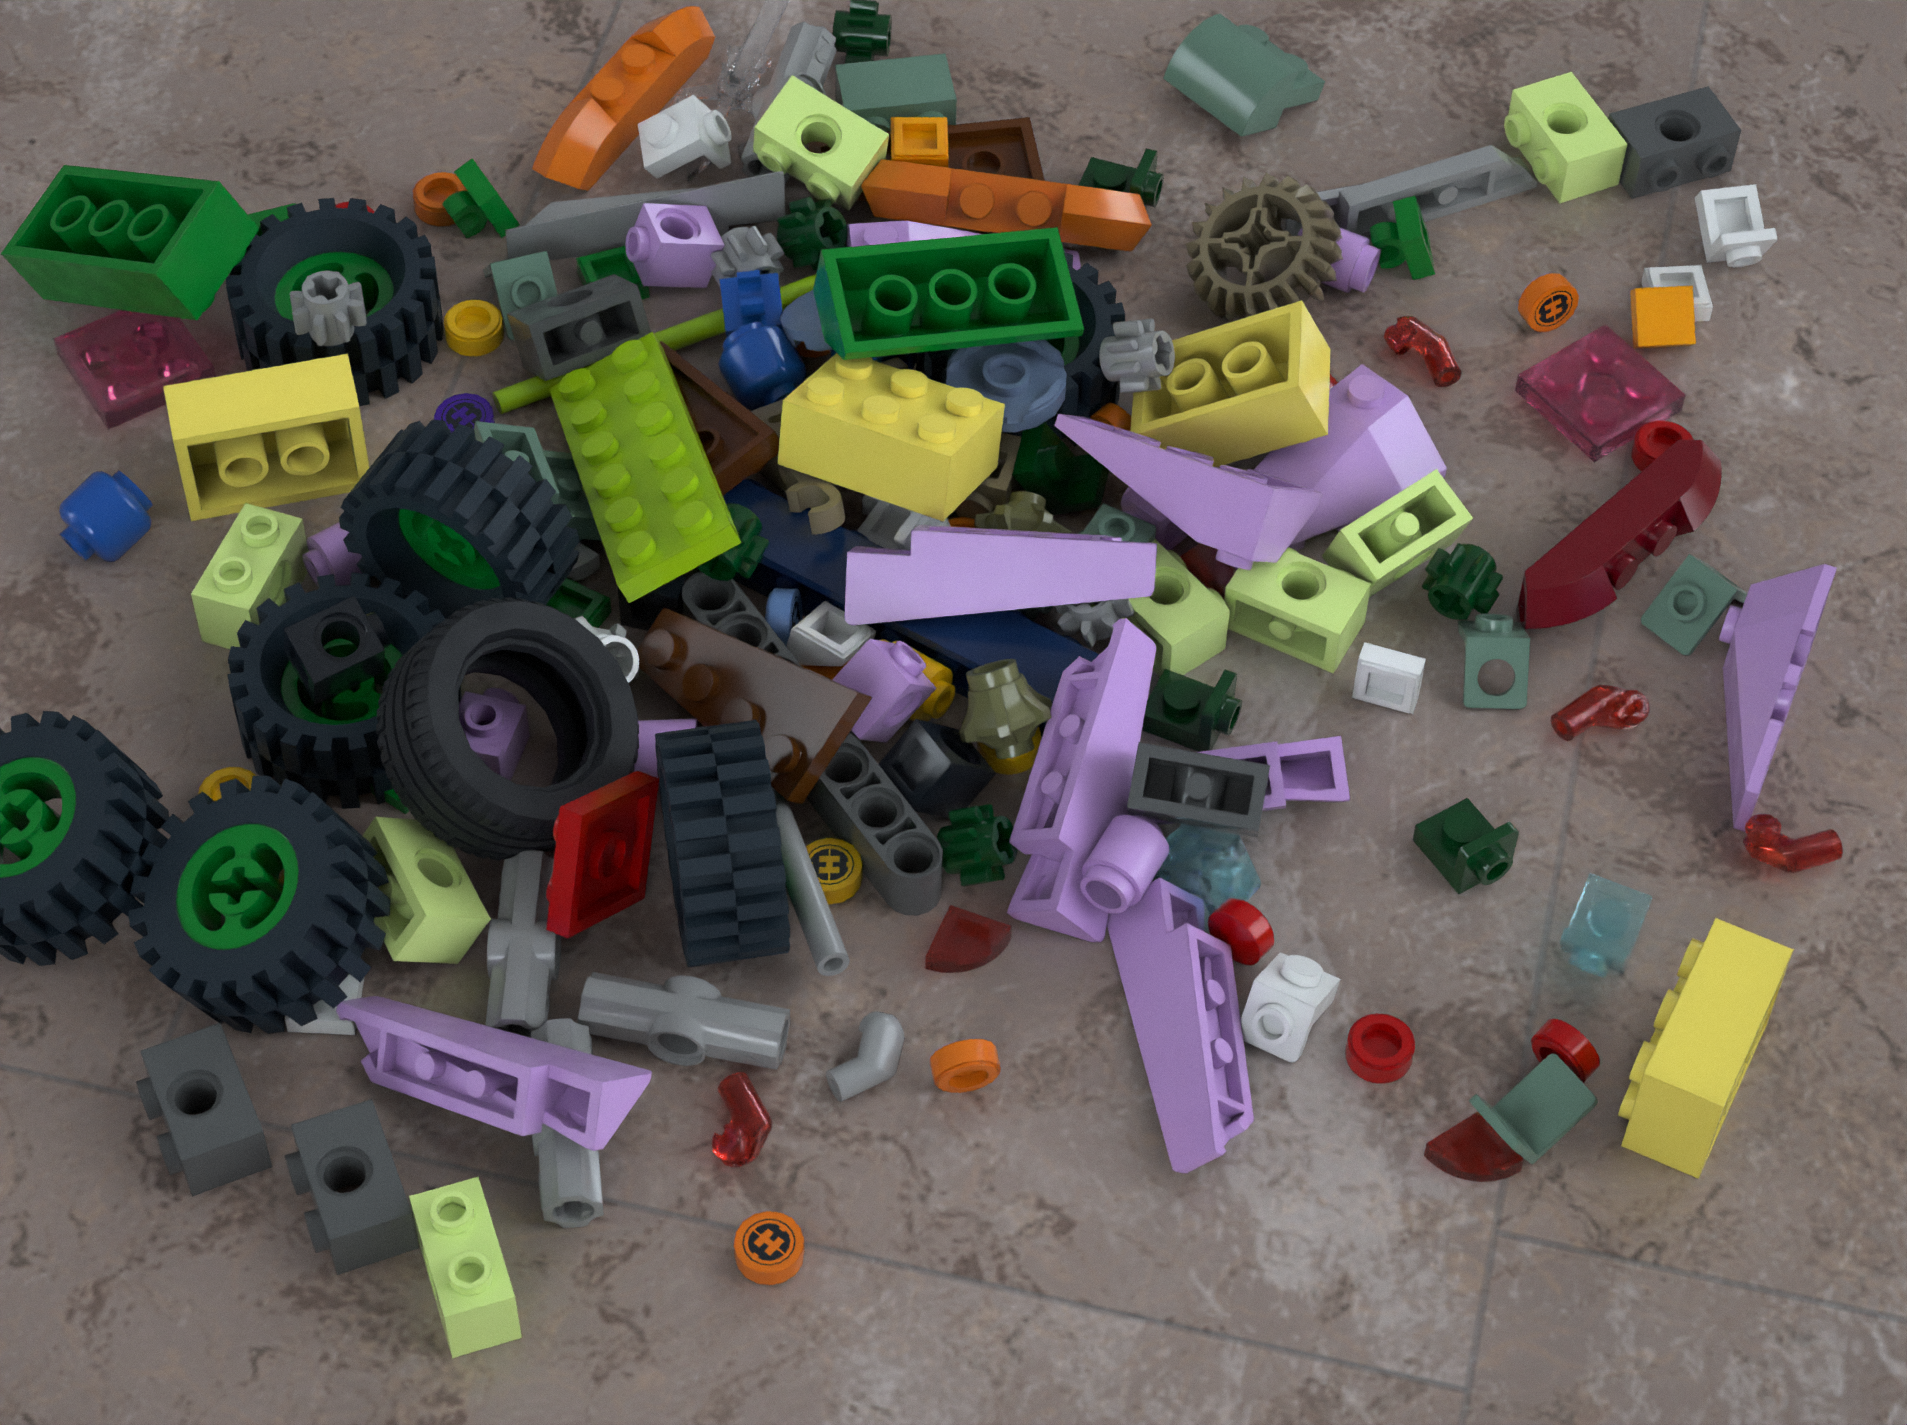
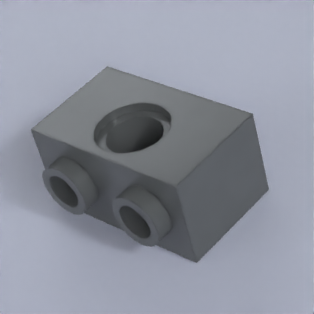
(1675, 141)
(578, 326)
(1198, 789)
(194, 1075)
(344, 1151)

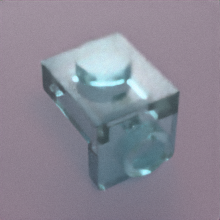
(1209, 865)
(1605, 926)

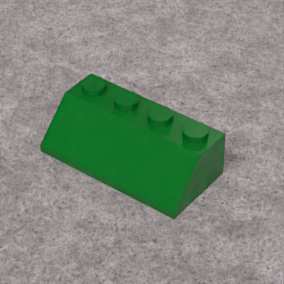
(946, 294)

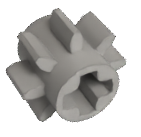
(747, 251)
(328, 308)
(1137, 356)
(1093, 622)

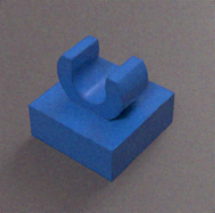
(751, 299)

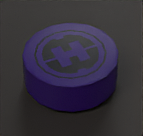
(464, 410)

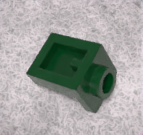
(1122, 178)
(1054, 472)
(1191, 710)
(1466, 846)

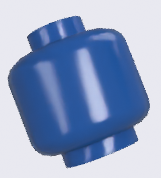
(760, 365)
(105, 516)

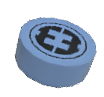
(783, 611)

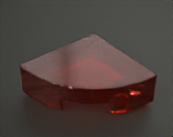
(1209, 571)
(966, 942)
(1473, 1152)

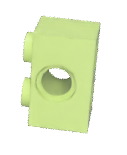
(808, 116)
(1565, 137)
(1400, 533)
(251, 565)
(1298, 607)
(1180, 616)
(432, 898)
(465, 1267)

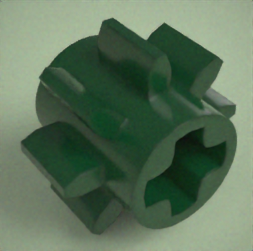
(862, 31)
(809, 230)
(744, 556)
(1462, 581)
(976, 845)

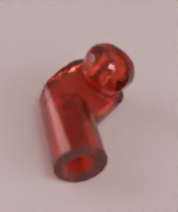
(1432, 346)
(1601, 707)
(1786, 853)
(749, 1122)

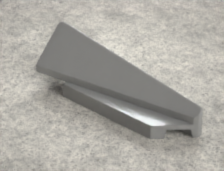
(1438, 187)
(602, 223)

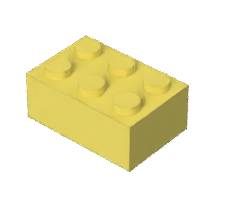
(1242, 388)
(891, 434)
(267, 436)
(1702, 1046)

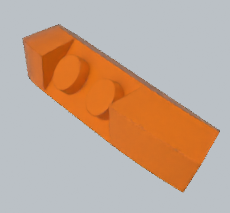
(622, 94)
(1005, 204)

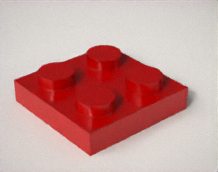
(601, 853)

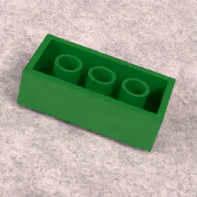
(131, 241)

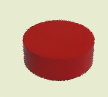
(1654, 439)
(1243, 929)
(1569, 1045)
(1380, 1048)

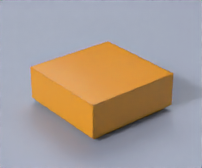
(920, 140)
(1663, 317)

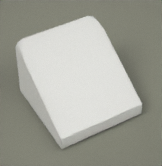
(826, 638)

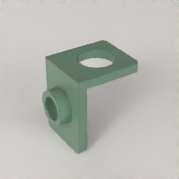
(521, 283)
(1690, 604)
(1495, 638)
(1539, 1108)

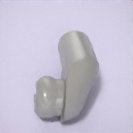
(876, 1058)

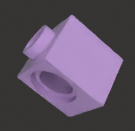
(673, 245)
(893, 679)

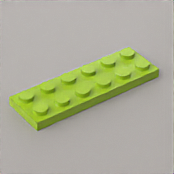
(642, 467)

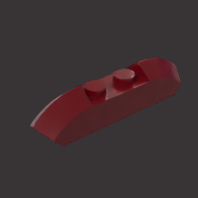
(1608, 546)

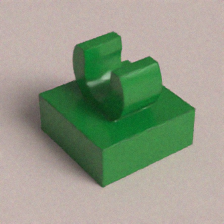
(478, 204)
(1405, 240)

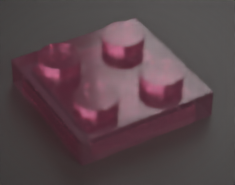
(128, 360)
(1599, 392)

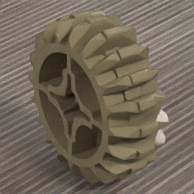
(1249, 236)

